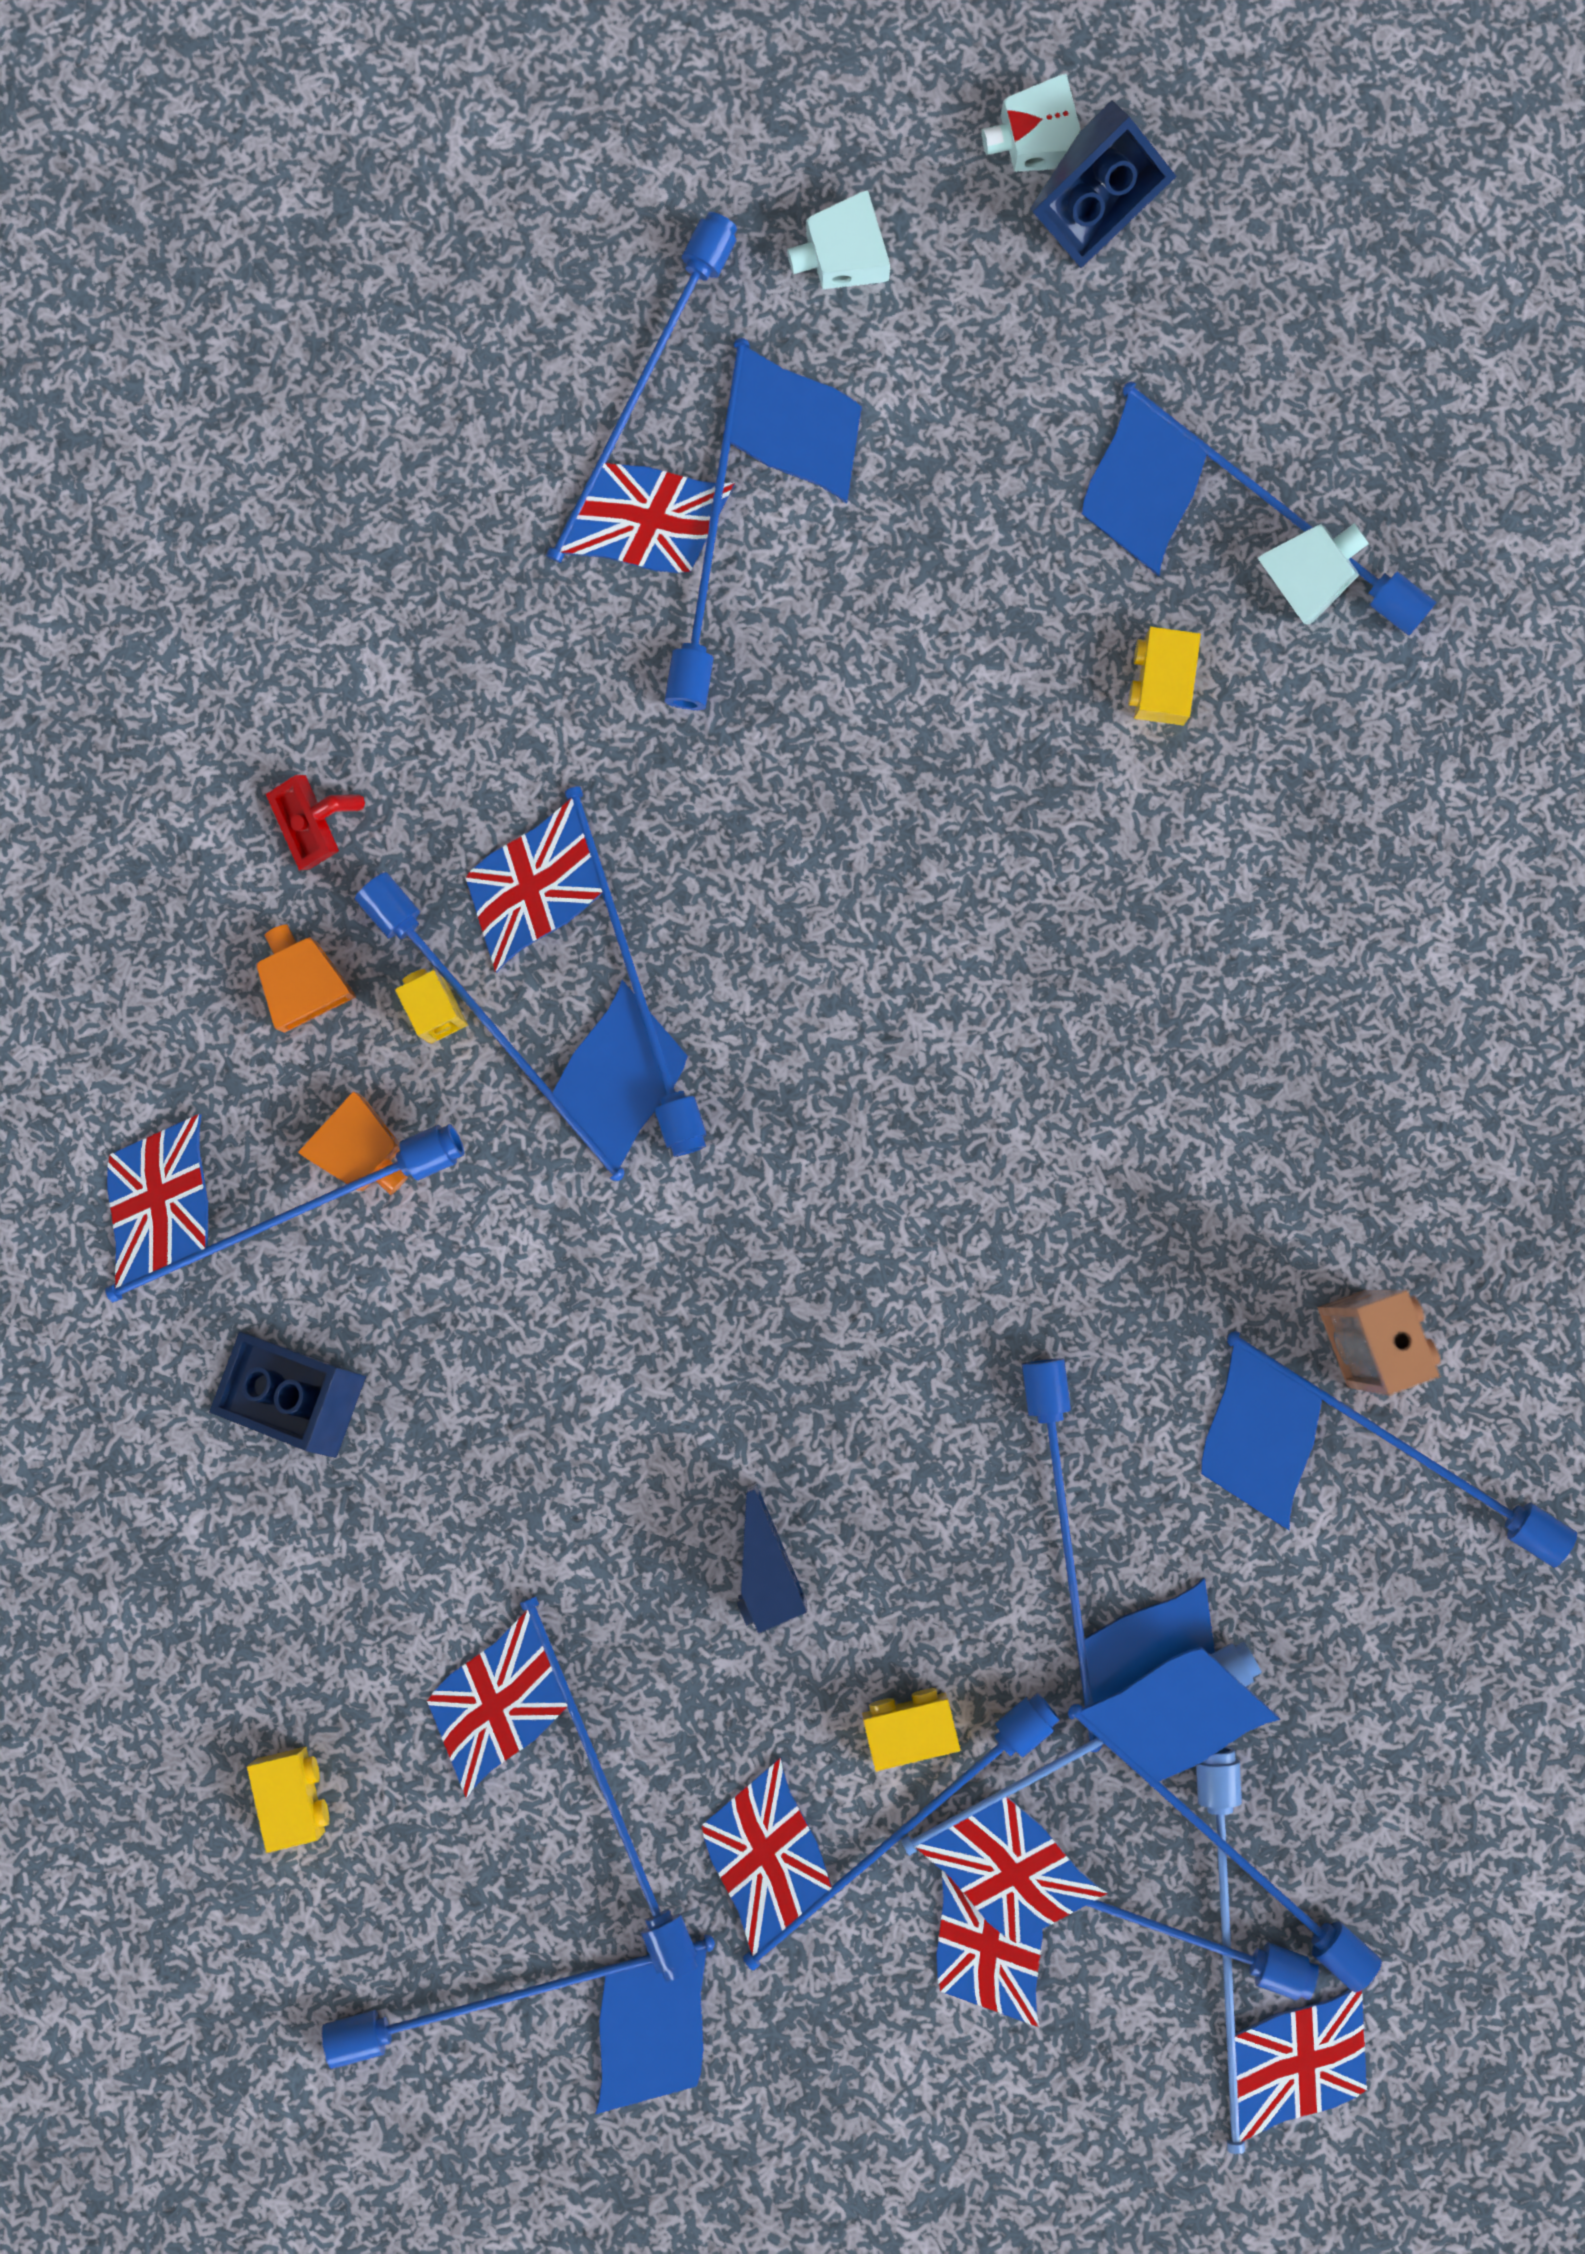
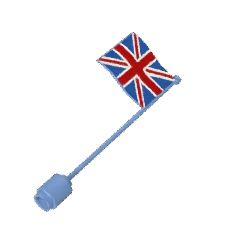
(1010, 1861)
(1292, 2059)

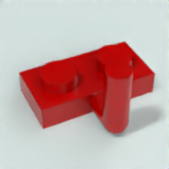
(304, 819)

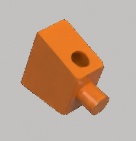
(299, 980)
(355, 1145)

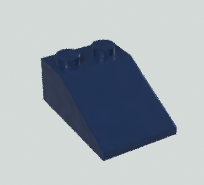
(1101, 184)
(287, 1395)
(768, 1581)

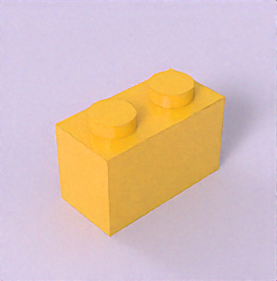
(1166, 675)
(430, 1005)
(910, 1729)
(288, 1799)

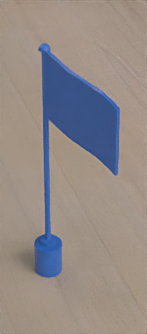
(788, 427)
(1152, 479)
(610, 1077)
(1270, 1427)
(1137, 1640)
(1178, 1721)
(646, 2029)

